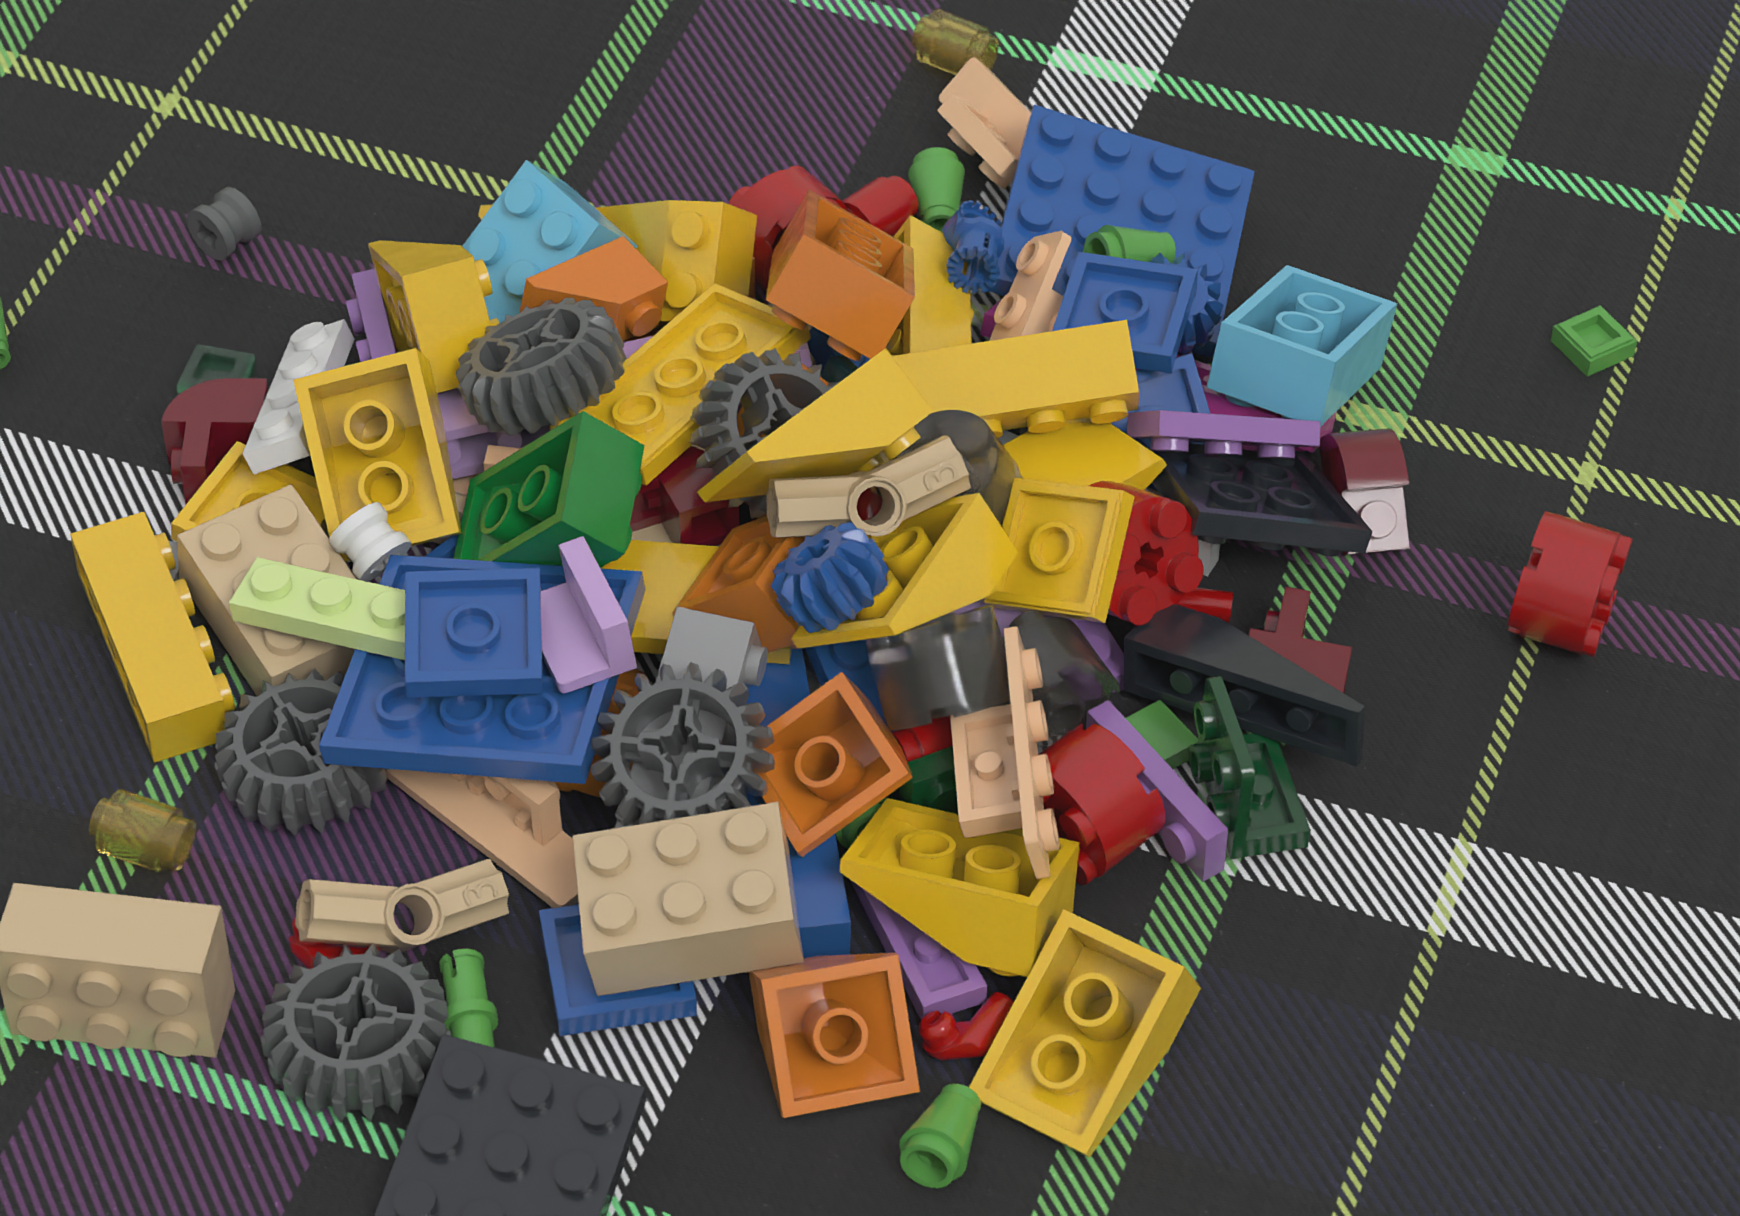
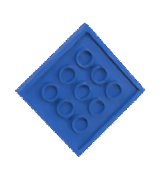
(1091, 176)
(475, 735)

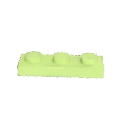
(322, 607)

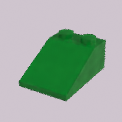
(554, 491)

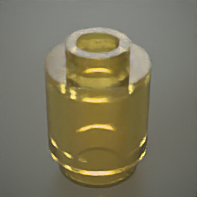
(951, 41)
(142, 831)

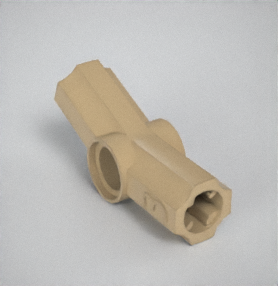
(906, 486)
(364, 912)

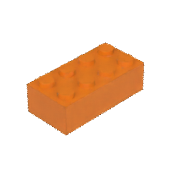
(841, 278)

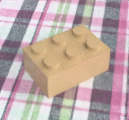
(219, 555)
(687, 899)
(115, 970)

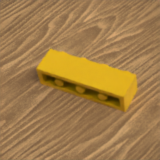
(940, 312)
(1032, 378)
(151, 635)

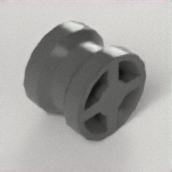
(224, 223)

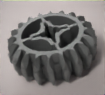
(541, 366)
(770, 395)
(654, 748)
(275, 763)
(354, 1031)

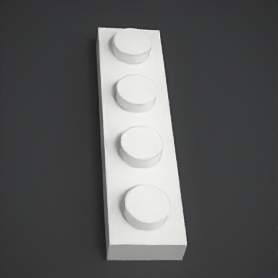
(279, 428)

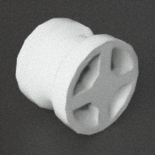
(369, 541)

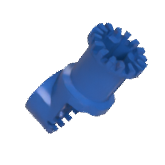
(977, 242)

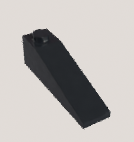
(1267, 691)

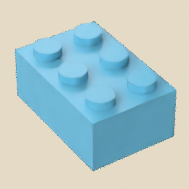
(531, 229)
(1301, 346)

